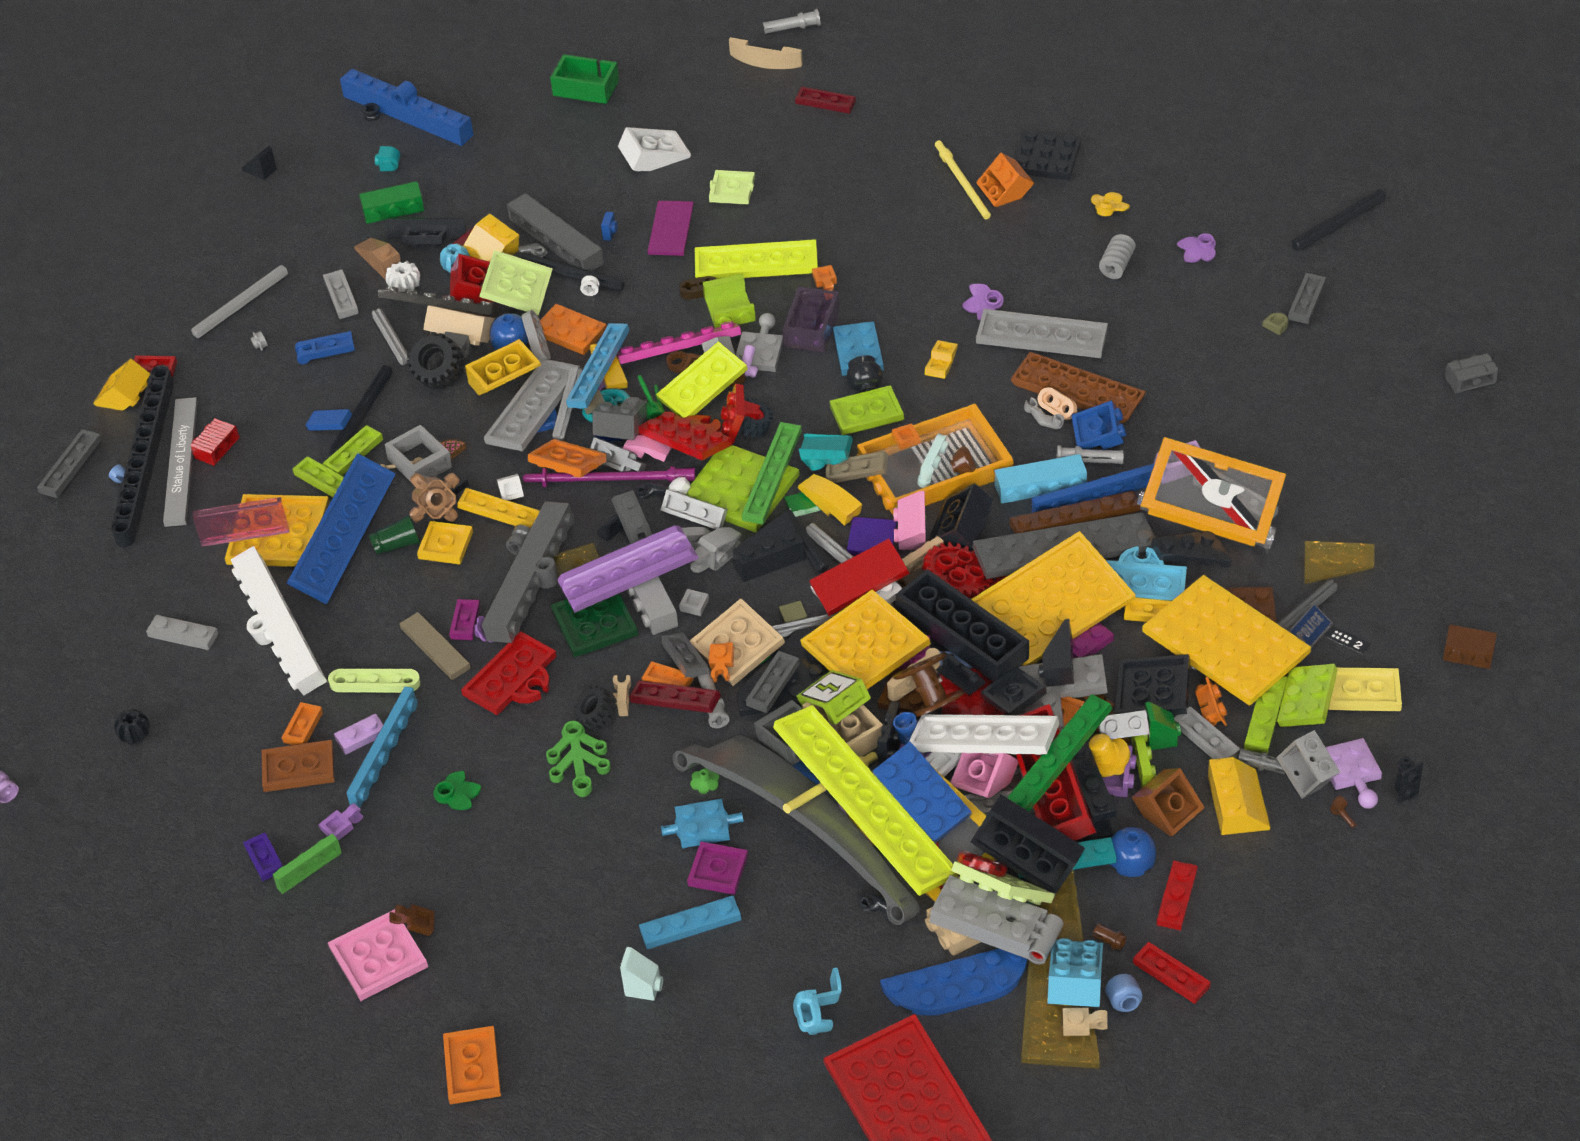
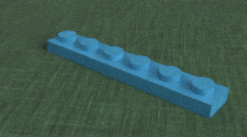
(597, 366)
(382, 746)

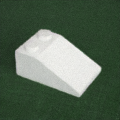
(652, 148)

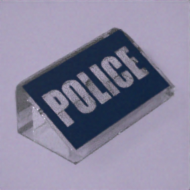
(1311, 626)

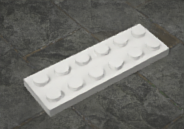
(984, 734)

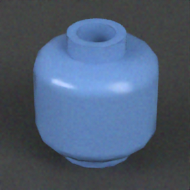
(1123, 992)

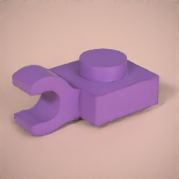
(341, 824)

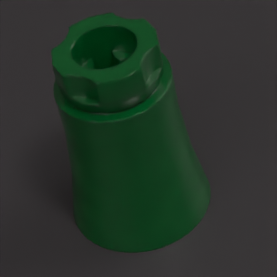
(394, 536)

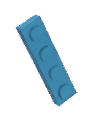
(690, 922)

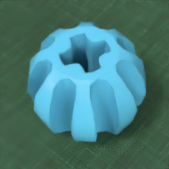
(449, 255)

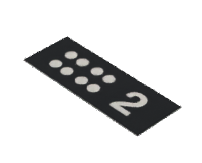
(1347, 640)

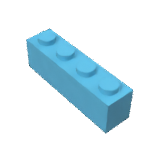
(1039, 478)

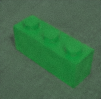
(391, 202)

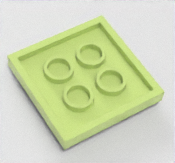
(516, 282)
(1007, 887)

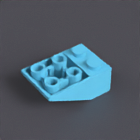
(1075, 973)

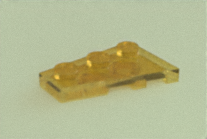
(1335, 559)

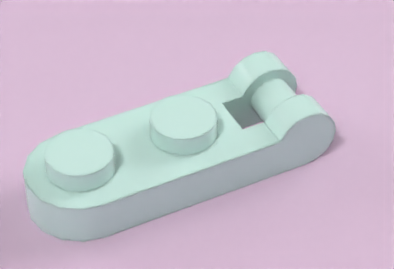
(932, 460)

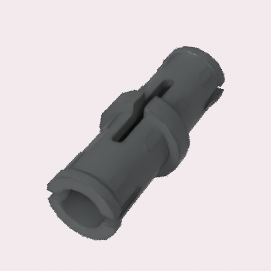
(1261, 761)

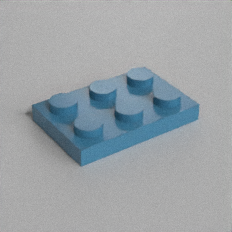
(856, 341)

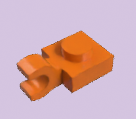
(824, 277)

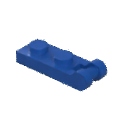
(324, 347)

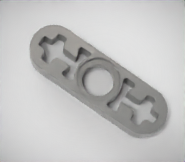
(535, 335)

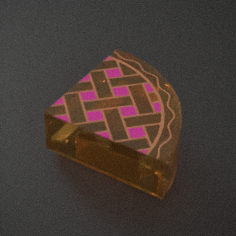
(454, 446)

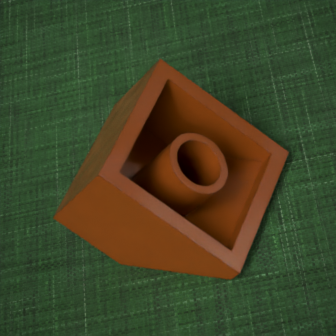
(1168, 801)

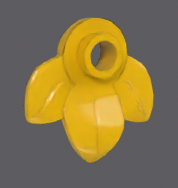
(1109, 203)

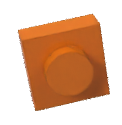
(906, 436)

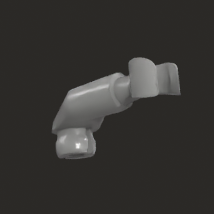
(1053, 422)

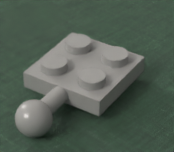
(766, 345)

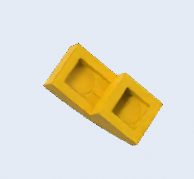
(941, 359)

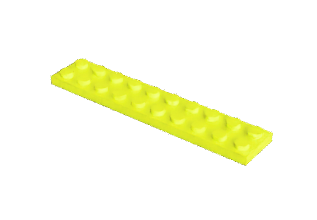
(865, 799)

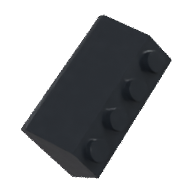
(1027, 845)

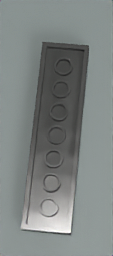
(1109, 536)

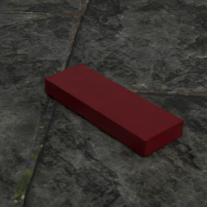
(825, 100)

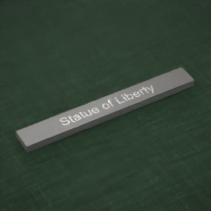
(180, 462)

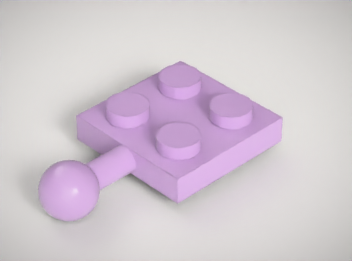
(1356, 769)

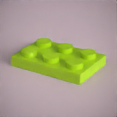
(866, 410)
(1307, 695)

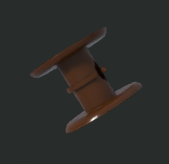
(929, 684)

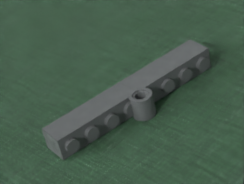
(531, 569)

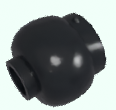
(864, 373)

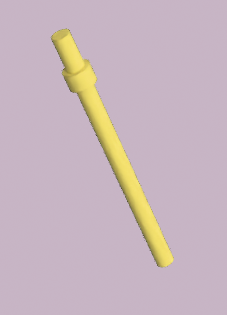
(947, 157)
(819, 788)

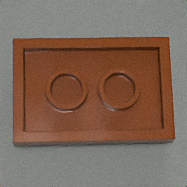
(298, 766)

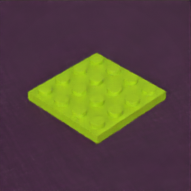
(729, 482)

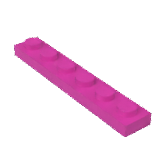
(670, 344)

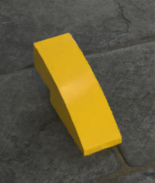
(831, 498)

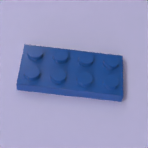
(922, 792)

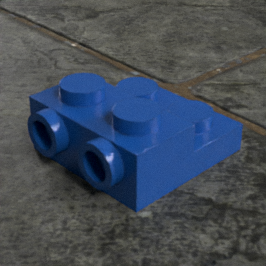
(1099, 426)

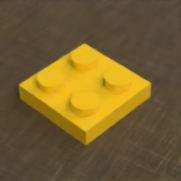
(445, 542)

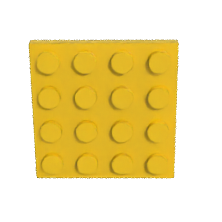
(284, 549)
(866, 640)

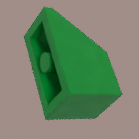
(1162, 727)

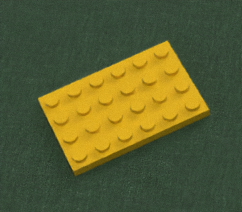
(1058, 585)
(1227, 639)

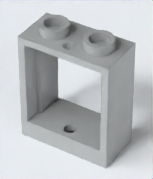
(438, 461)
(1311, 774)

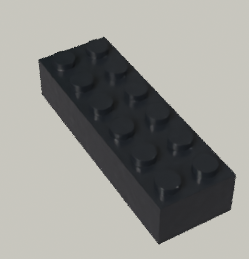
(962, 626)

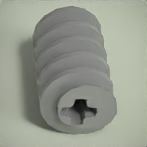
(1117, 256)

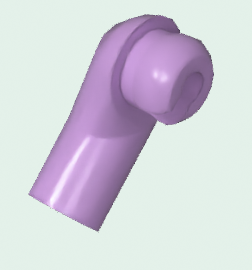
(747, 359)

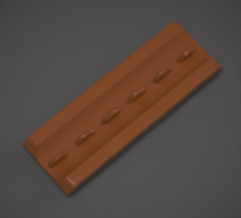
(1079, 385)

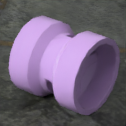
(8, 788)

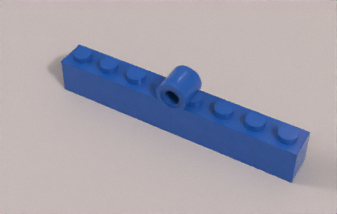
(406, 106)

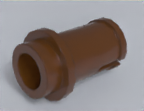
(1115, 939)

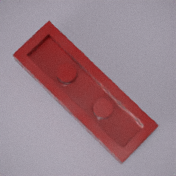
(1177, 895)
(1171, 972)

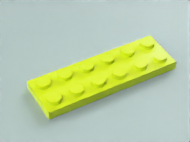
(756, 259)

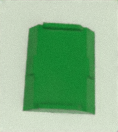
(800, 504)

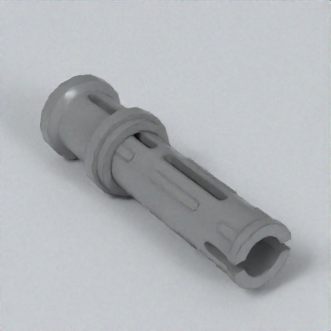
(801, 20)
(1092, 456)
(718, 717)

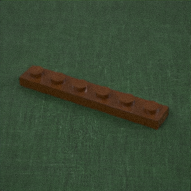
(1077, 513)

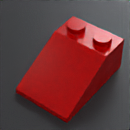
(468, 278)

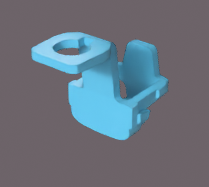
(808, 1003)

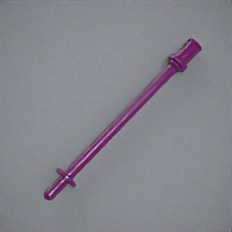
(671, 474)

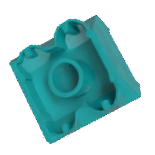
(824, 449)

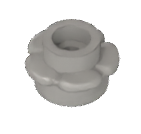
(258, 340)

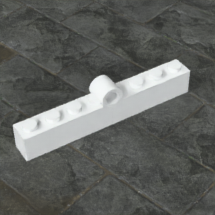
(276, 622)

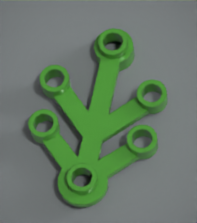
(573, 734)

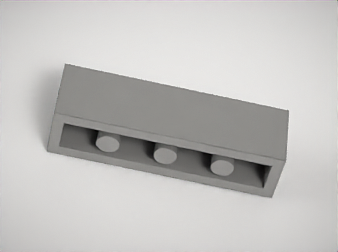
(654, 605)

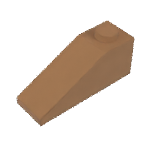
(378, 254)

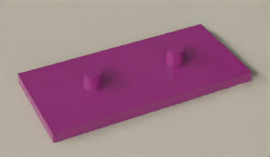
(670, 228)

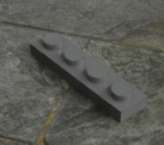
(69, 463)

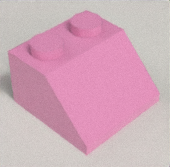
(911, 522)
(984, 773)

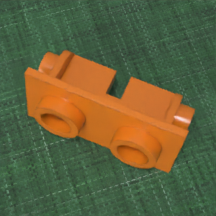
(1209, 695)

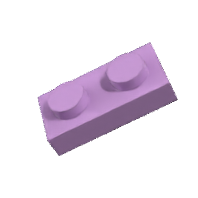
(359, 734)

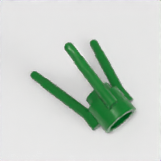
(654, 408)

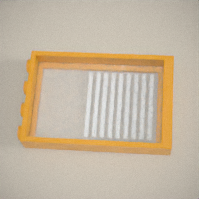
(963, 428)

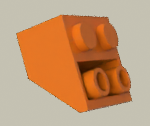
(1004, 181)

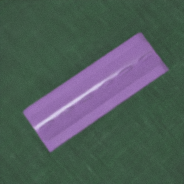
(626, 567)

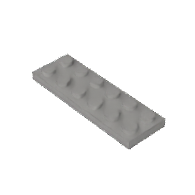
(1042, 333)
(530, 406)

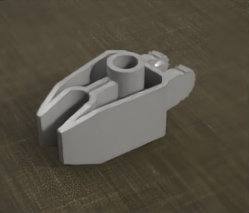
(715, 549)

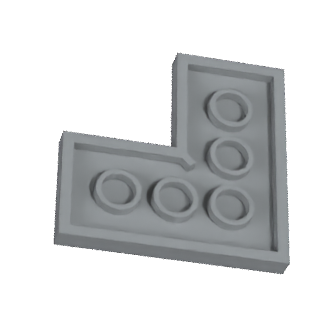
(1088, 680)

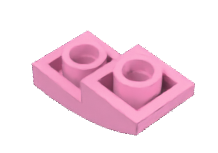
(646, 445)

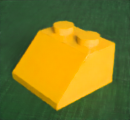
(491, 235)
(123, 387)

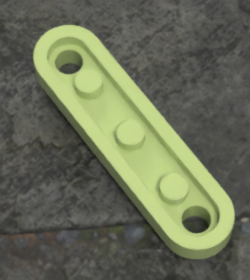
(373, 680)

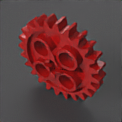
(957, 568)

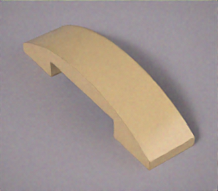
(763, 57)

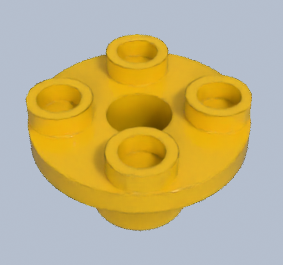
(1109, 754)

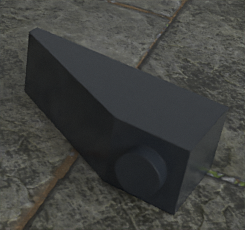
(1058, 658)

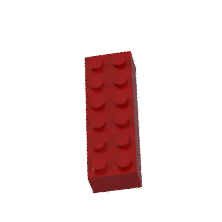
(1063, 802)

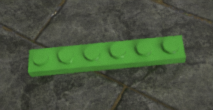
(771, 473)

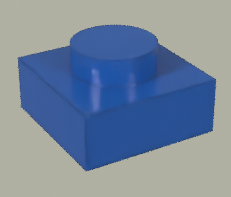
(609, 226)

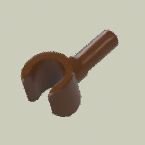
(1338, 806)

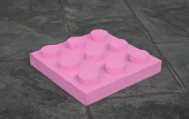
(377, 955)

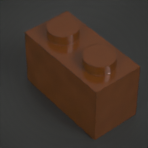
(1469, 646)

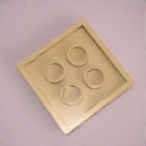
(747, 631)

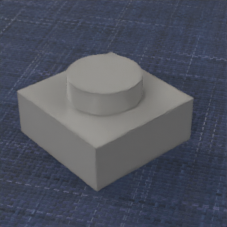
(694, 602)

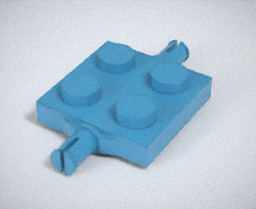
(702, 823)

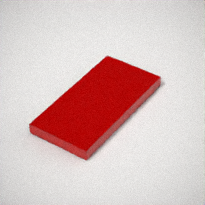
(858, 576)

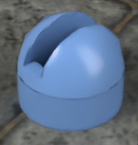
(117, 473)

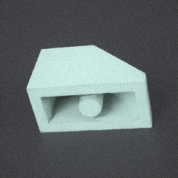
(640, 976)

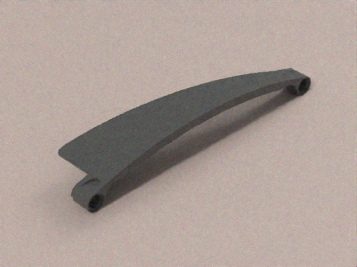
(779, 783)

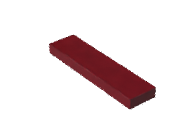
(675, 696)

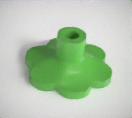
(704, 781)

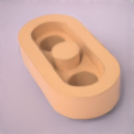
(1059, 403)

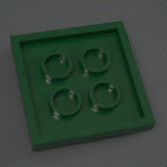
(595, 625)

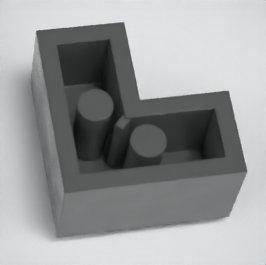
(620, 420)

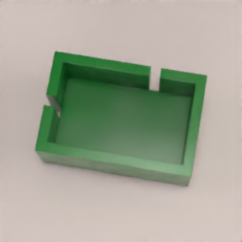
(580, 79)

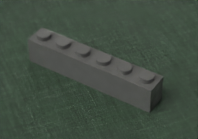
(555, 233)

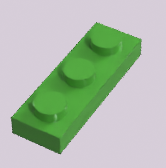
(307, 863)

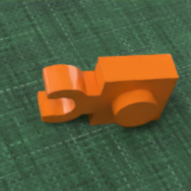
(720, 658)

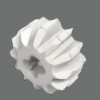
(403, 276)

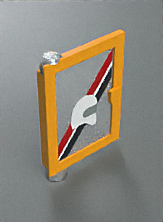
(1213, 493)

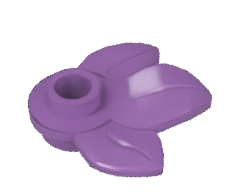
(1198, 248)
(981, 299)

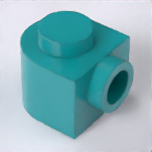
(387, 158)

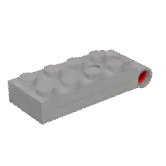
(996, 920)

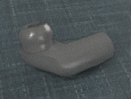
(533, 249)

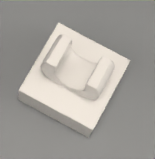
(510, 487)

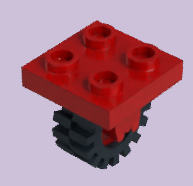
(744, 415)

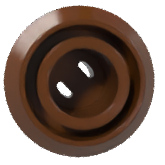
(963, 461)

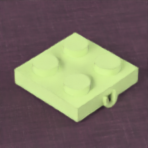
(731, 187)

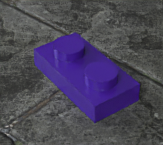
(263, 856)

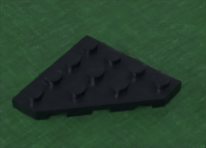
(805, 675)

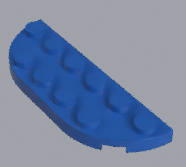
(956, 983)

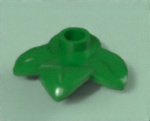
(458, 791)

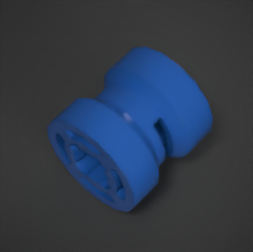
(905, 725)

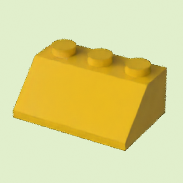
(500, 367)
(1237, 796)

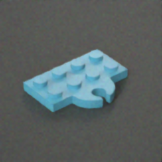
(1150, 576)

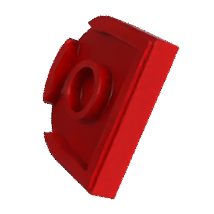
(981, 863)

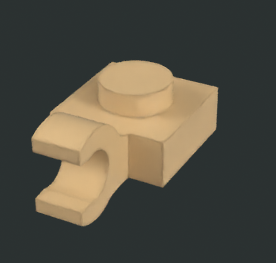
(622, 695)
(1079, 1021)

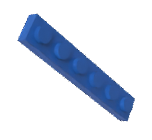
(1106, 486)

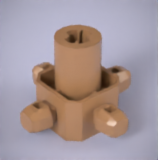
(433, 497)

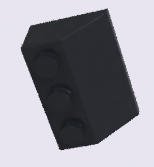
(962, 517)

